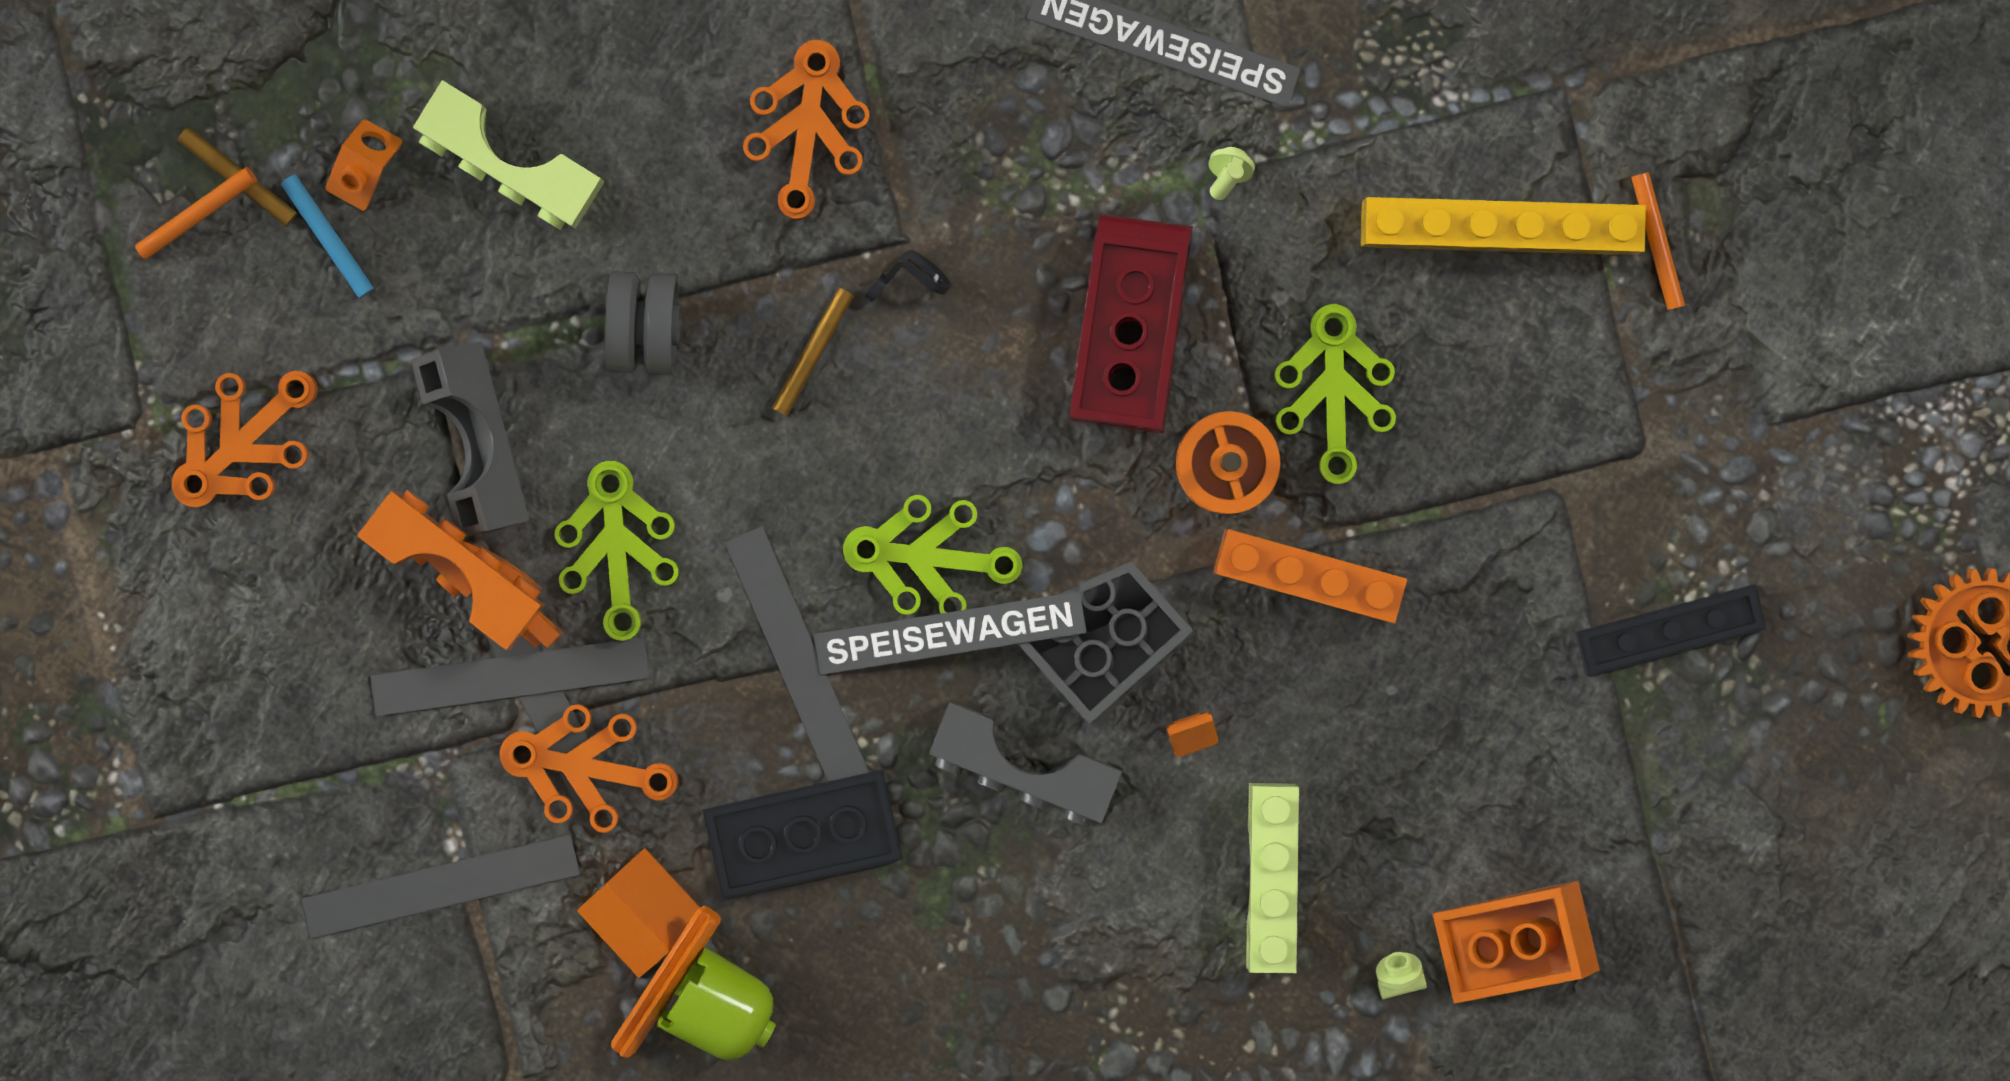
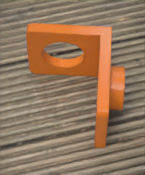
(359, 167)

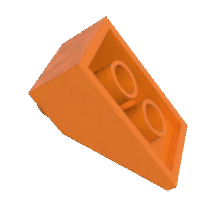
(1516, 942)

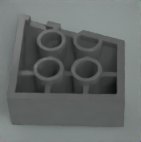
(1126, 640)

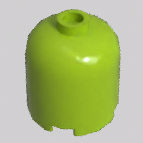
(720, 1008)

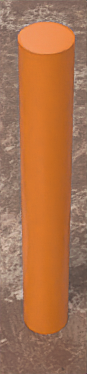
(195, 213)
(1658, 242)

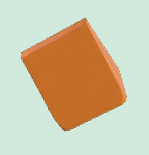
(1192, 733)

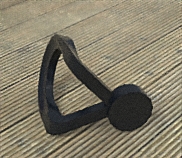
(941, 285)

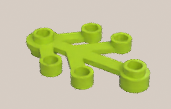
(1335, 386)
(615, 542)
(924, 555)

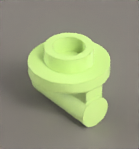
(1230, 167)
(1399, 975)

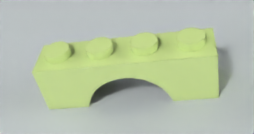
(458, 125)
(1273, 878)

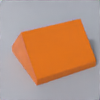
(640, 912)

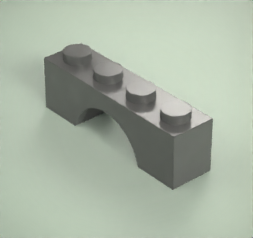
(461, 387)
(1079, 786)

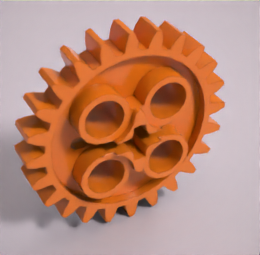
(1953, 670)

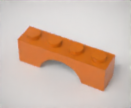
(1310, 576)
(500, 605)

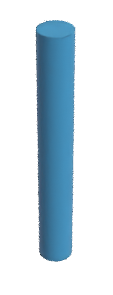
(327, 236)

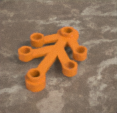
(807, 121)
(237, 443)
(579, 766)

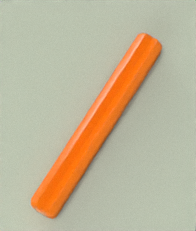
(665, 981)

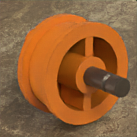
(1227, 462)

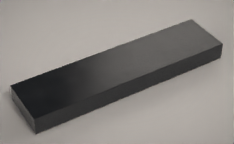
(1670, 630)

